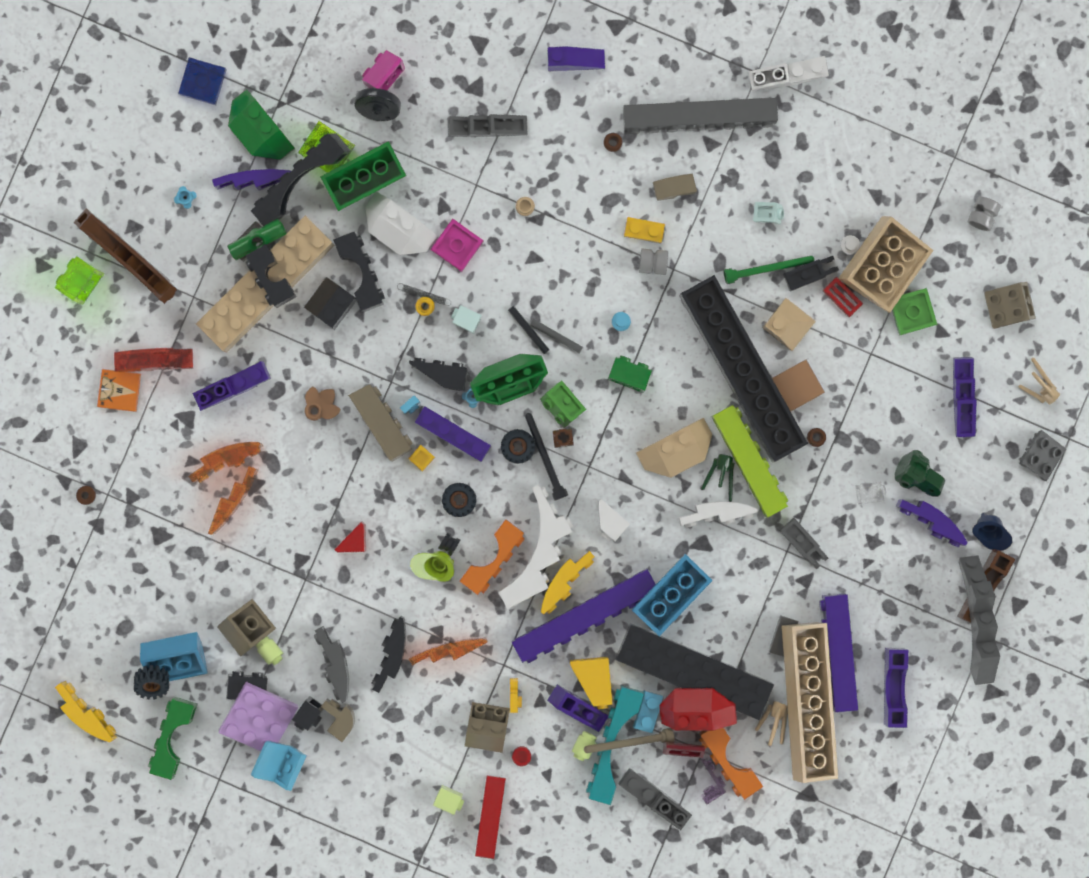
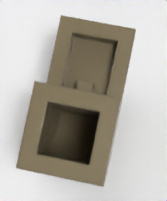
(344, 719)

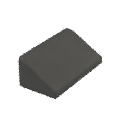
(776, 645)

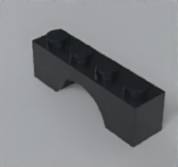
(350, 248)

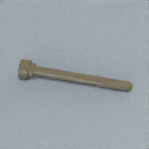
(665, 735)

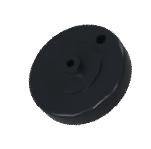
(377, 104)

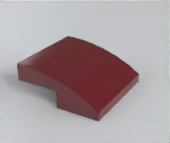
(687, 750)

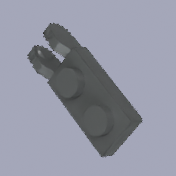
(802, 541)

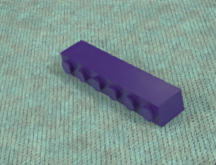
(843, 681)

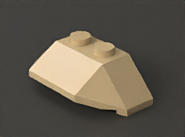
(678, 450)

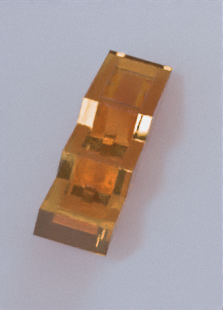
(226, 506)
(455, 649)

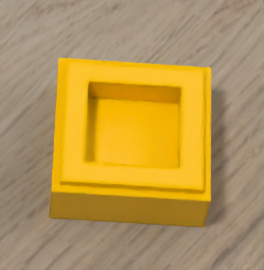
(421, 458)

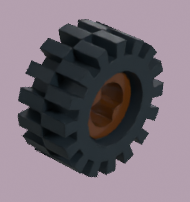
(508, 449)
(467, 494)
(151, 682)

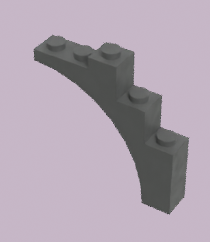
(983, 622)

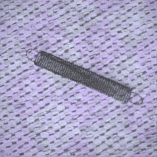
(417, 294)

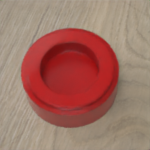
(521, 756)

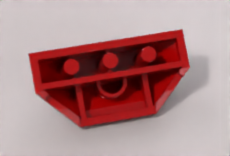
(697, 710)

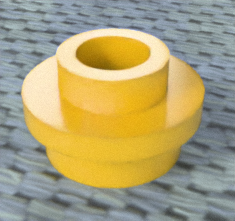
(424, 312)

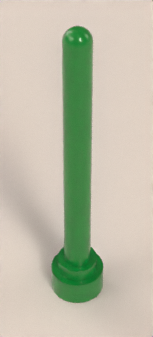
(733, 275)

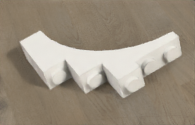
(531, 580)

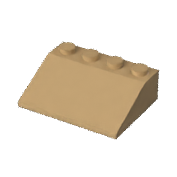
(886, 263)

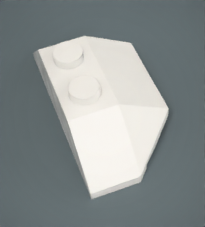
(397, 227)

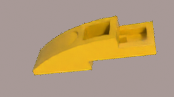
(559, 587)
(89, 720)

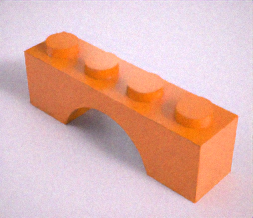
(477, 577)
(744, 780)

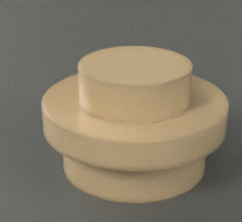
(525, 206)

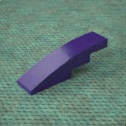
(261, 178)
(964, 397)

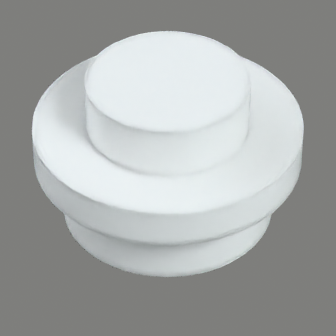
(850, 245)

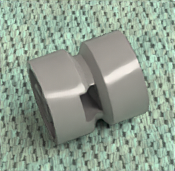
(984, 212)
(653, 261)

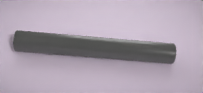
(557, 336)

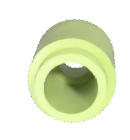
(269, 651)
(582, 741)

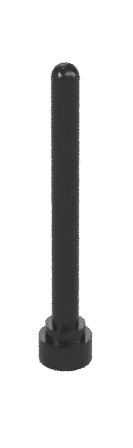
(558, 491)

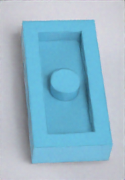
(648, 712)

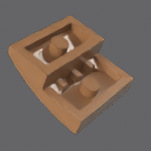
(798, 385)

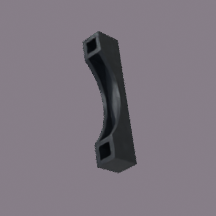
(274, 204)

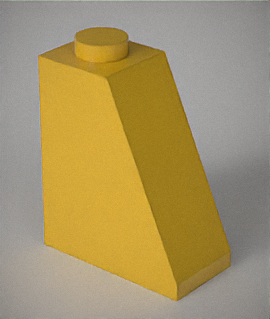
(595, 679)

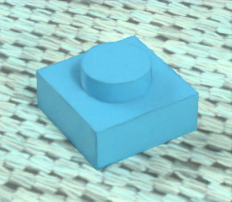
(411, 405)

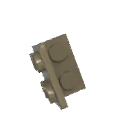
(1010, 305)

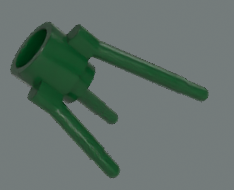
(724, 464)

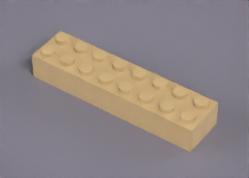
(247, 302)
(809, 702)

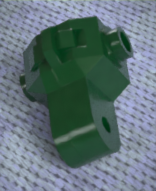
(916, 471)

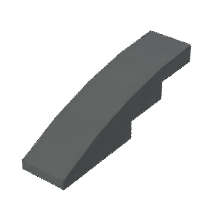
(487, 126)

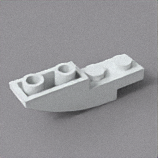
(788, 74)
(724, 511)

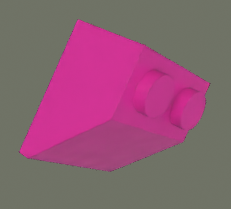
(384, 71)

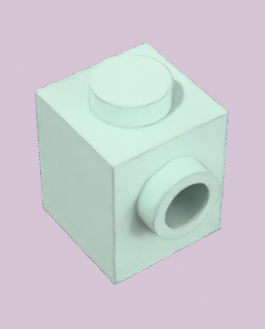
(466, 319)

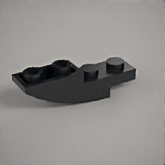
(395, 648)

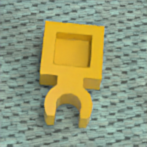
(515, 700)

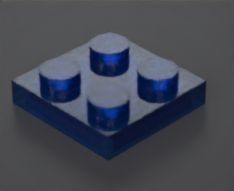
(202, 81)

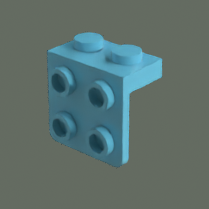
(279, 764)

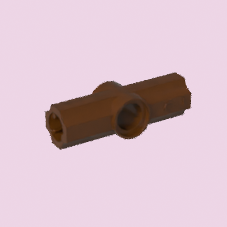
(563, 438)

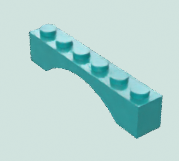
(627, 705)

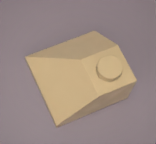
(788, 324)

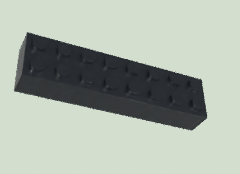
(693, 669)

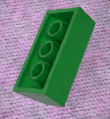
(363, 176)

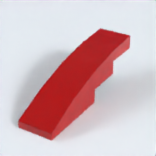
(490, 817)

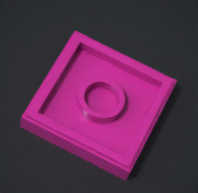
(457, 245)

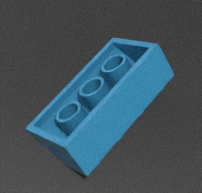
(672, 595)

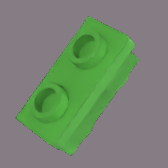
(562, 404)

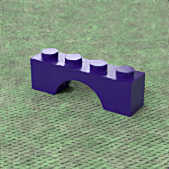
(453, 434)
(894, 687)

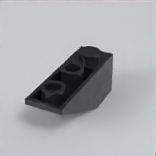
(447, 376)

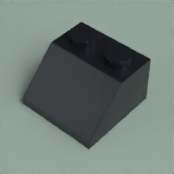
(330, 303)

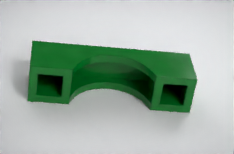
(165, 761)

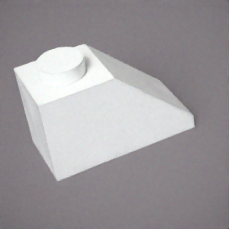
(610, 522)

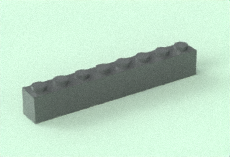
(700, 115)

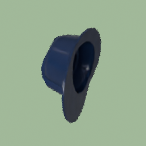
(992, 533)

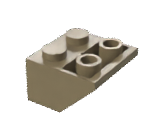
(487, 727)

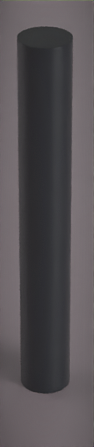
(528, 329)

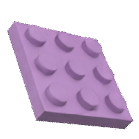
(257, 717)

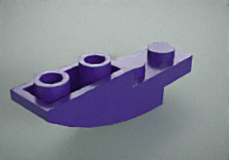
(231, 386)
(939, 523)

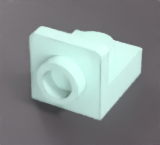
(768, 212)

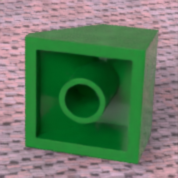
(630, 374)

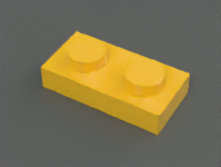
(644, 230)

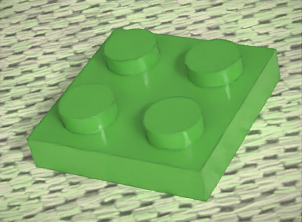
(914, 312)

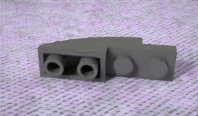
(338, 670)
(655, 799)

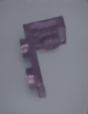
(712, 793)

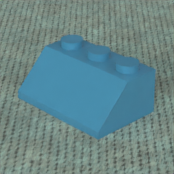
(179, 655)

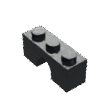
(261, 262)

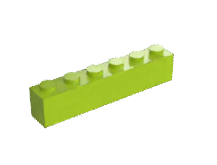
(749, 461)

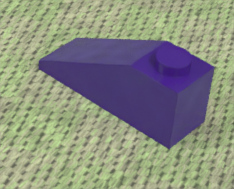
(575, 58)
(577, 708)

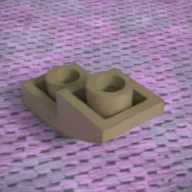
(674, 186)

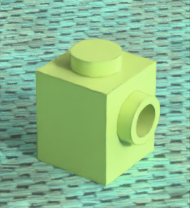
(448, 800)

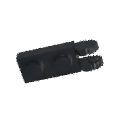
(808, 273)

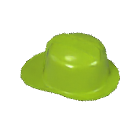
(433, 566)

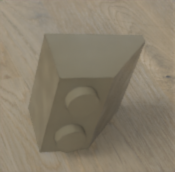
(246, 627)

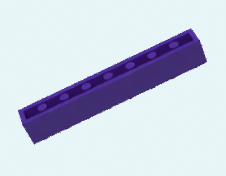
(583, 616)

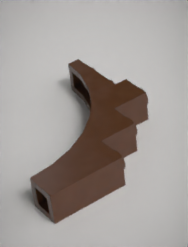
(126, 255)

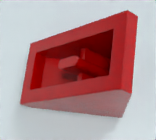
(354, 541)

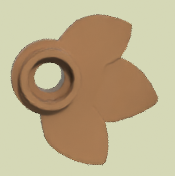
(323, 402)

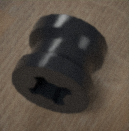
(449, 544)

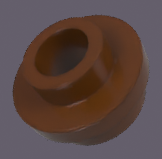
(613, 136)
(822, 437)
(91, 492)

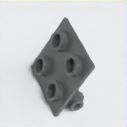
(1042, 455)

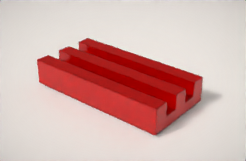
(853, 308)

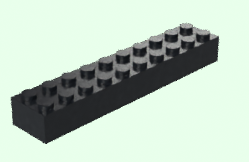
(743, 369)

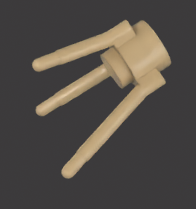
(1048, 392)
(780, 712)

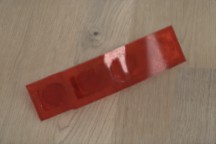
(153, 359)

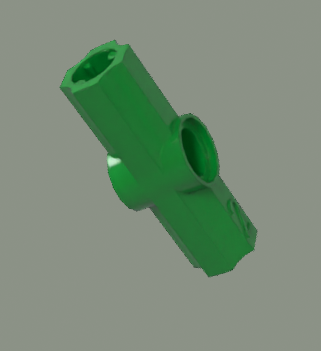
(267, 233)

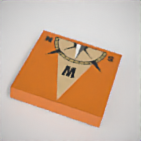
(119, 390)

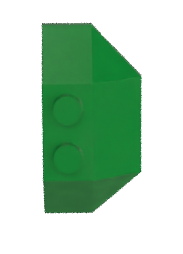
(257, 129)
(509, 379)

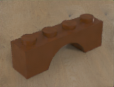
(995, 570)

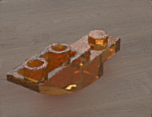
(231, 455)

